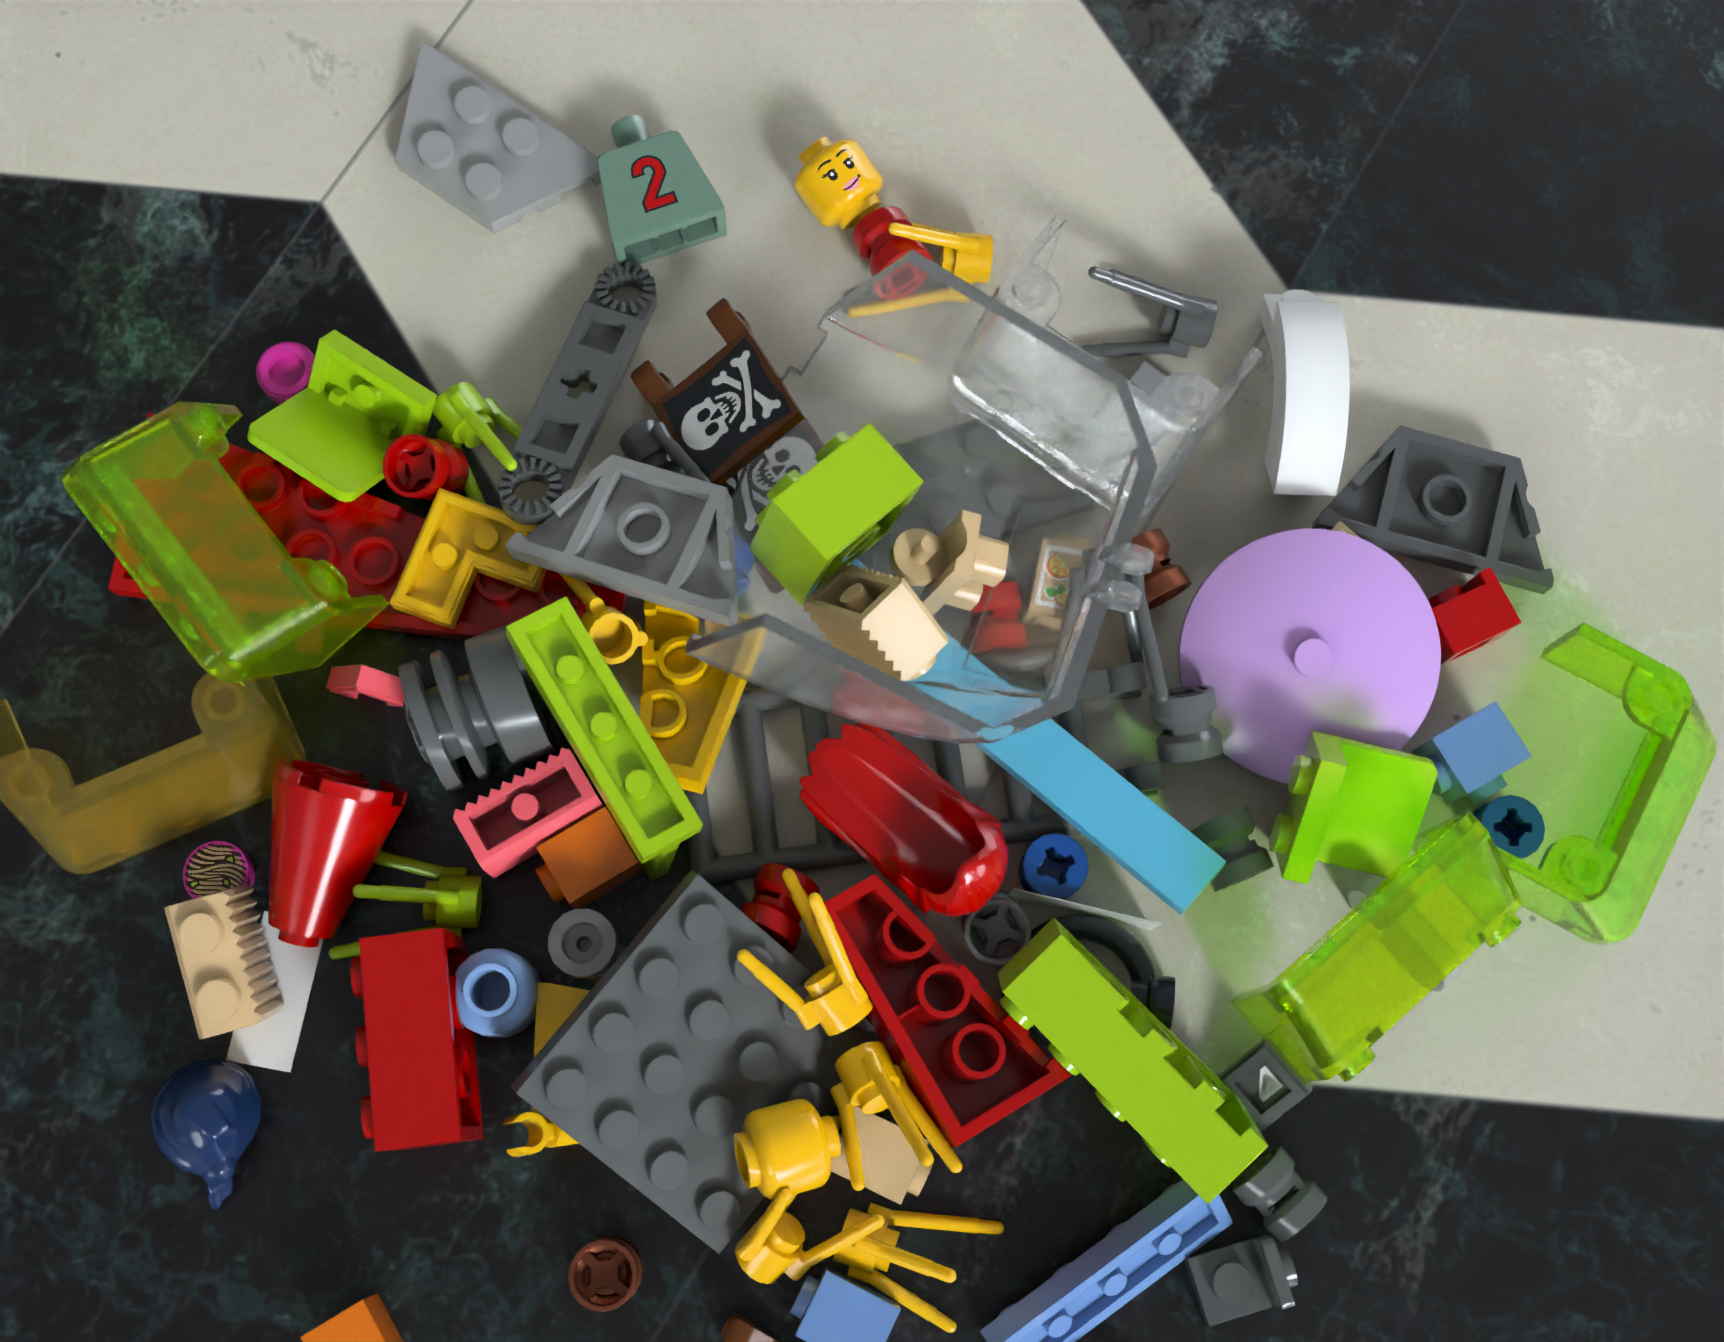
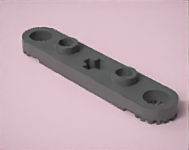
(564, 427)

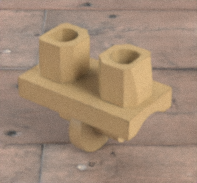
(950, 565)

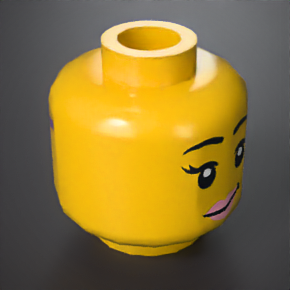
(838, 182)

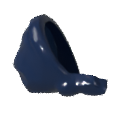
(207, 1121)

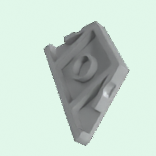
(484, 147)
(643, 537)

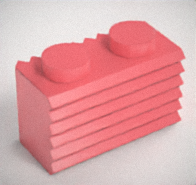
(527, 813)

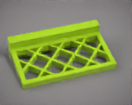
(605, 734)

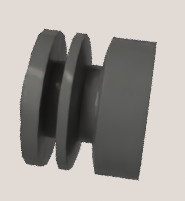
(474, 710)

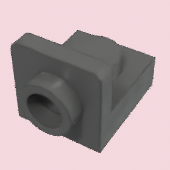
(1241, 1278)

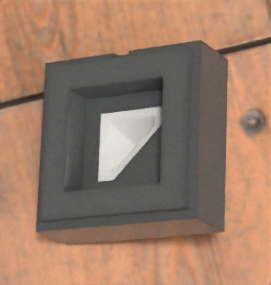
(1266, 1082)

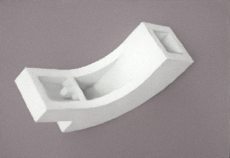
(1309, 392)

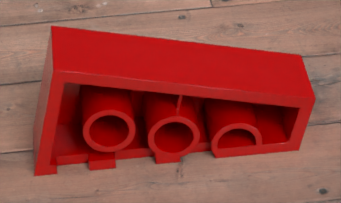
(935, 1020)

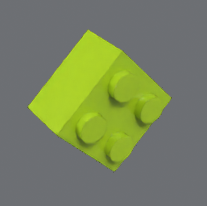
(833, 510)

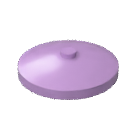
(1309, 639)

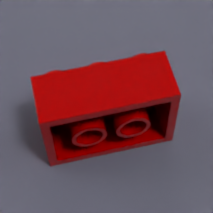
(415, 1042)

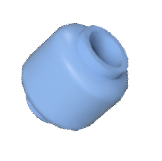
(497, 992)

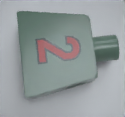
(656, 194)

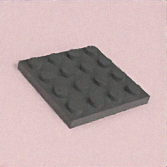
(678, 1055)

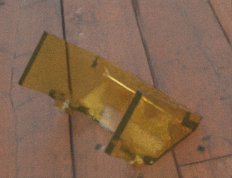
(157, 795)

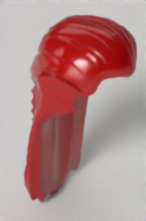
(906, 820)

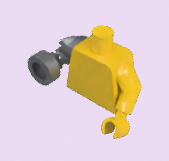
(583, 947)

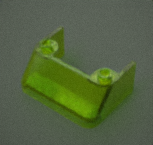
(208, 552)
(1606, 883)
(1387, 952)

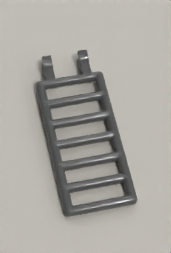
(830, 851)

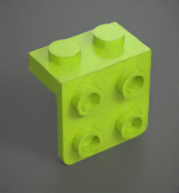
(344, 419)
(1351, 807)

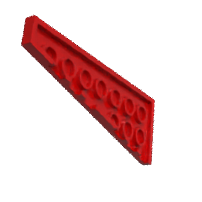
(370, 547)

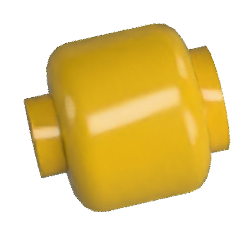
(786, 1148)

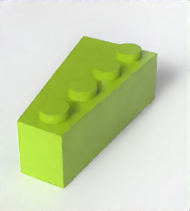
(1131, 1060)

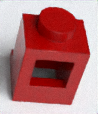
(1472, 615)

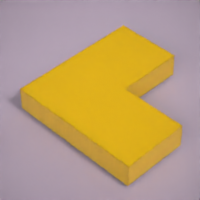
(454, 546)

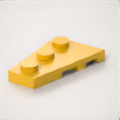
(683, 698)

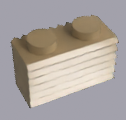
(877, 621)
(224, 961)

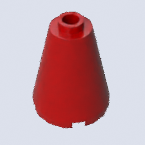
(323, 845)

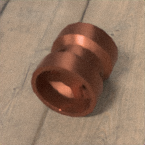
(1165, 579)
(597, 1281)

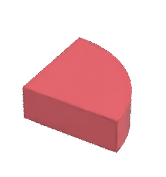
(357, 679)

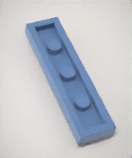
(1113, 1269)

